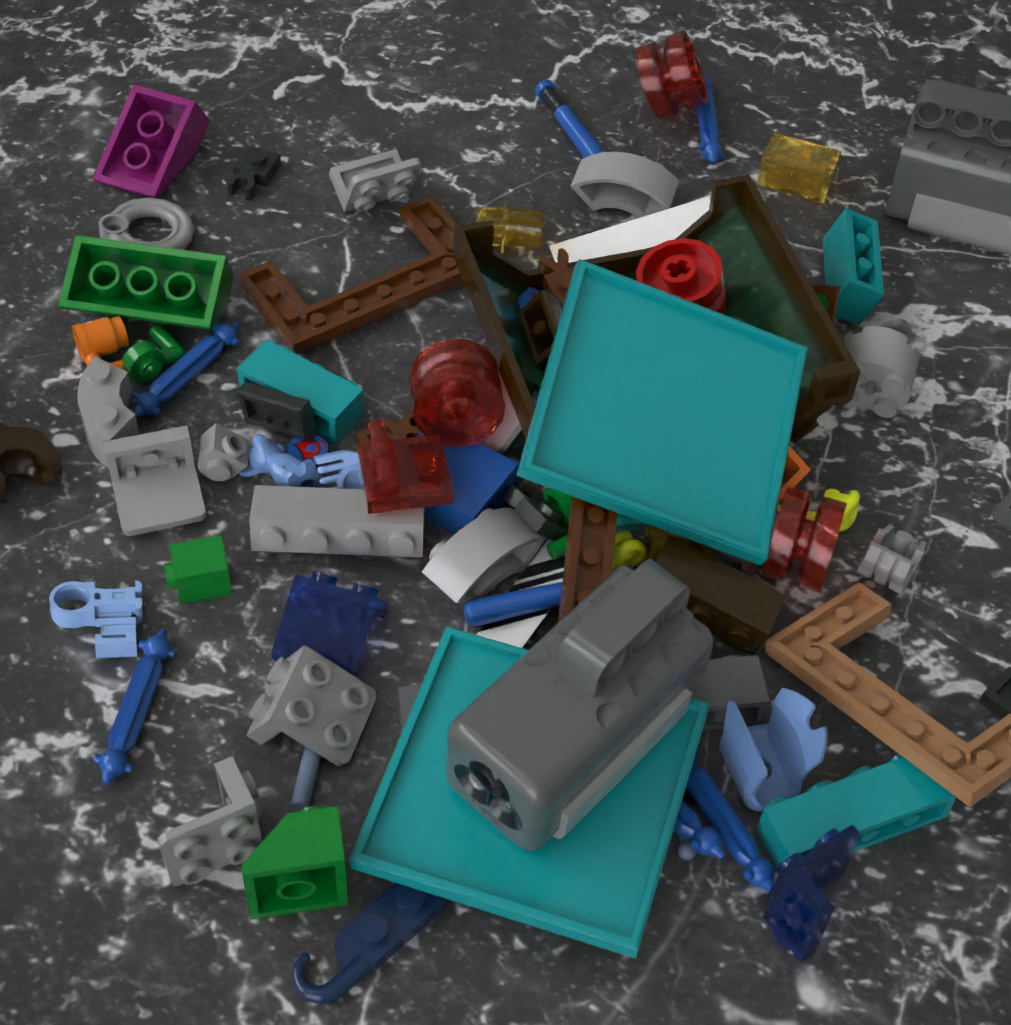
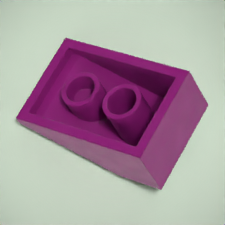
(151, 142)

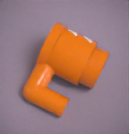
(100, 338)

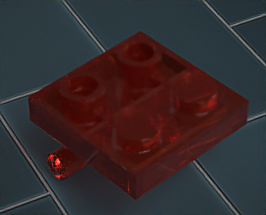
(403, 471)

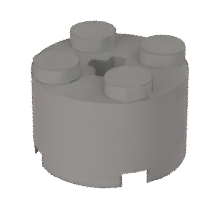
(885, 369)

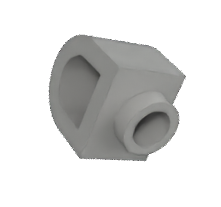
(222, 453)

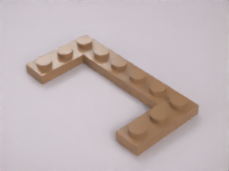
(813, 655)

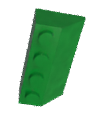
(146, 282)

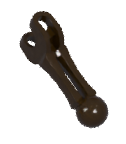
(27, 454)

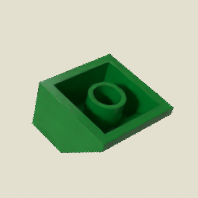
(297, 866)

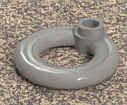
(116, 224)

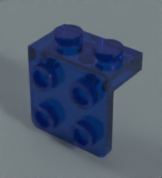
(328, 620)
(796, 904)

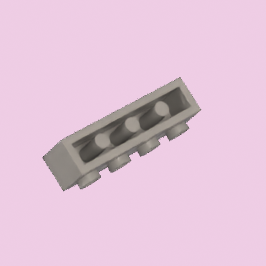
(331, 523)

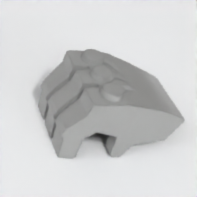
(892, 558)

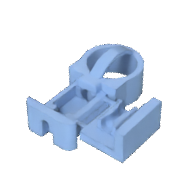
(114, 612)

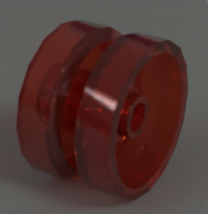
(671, 75)
(456, 392)
(803, 538)

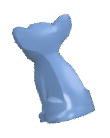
(284, 468)

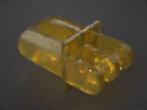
(514, 226)

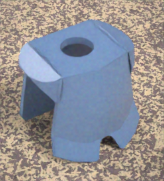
(783, 744)

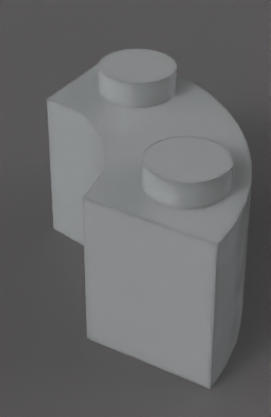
(624, 183)
(105, 405)
(482, 554)

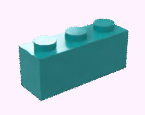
(854, 265)
(334, 401)

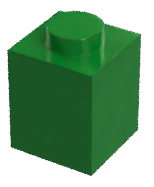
(198, 570)

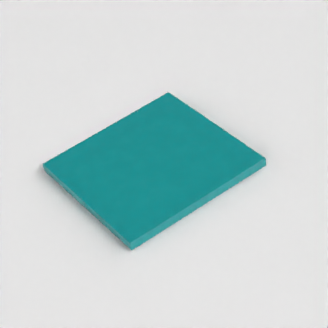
(665, 413)
(583, 886)

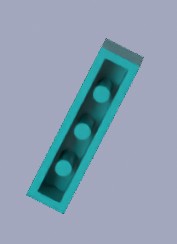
(874, 800)

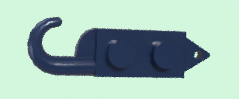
(371, 940)

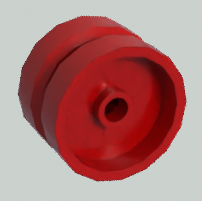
(686, 271)

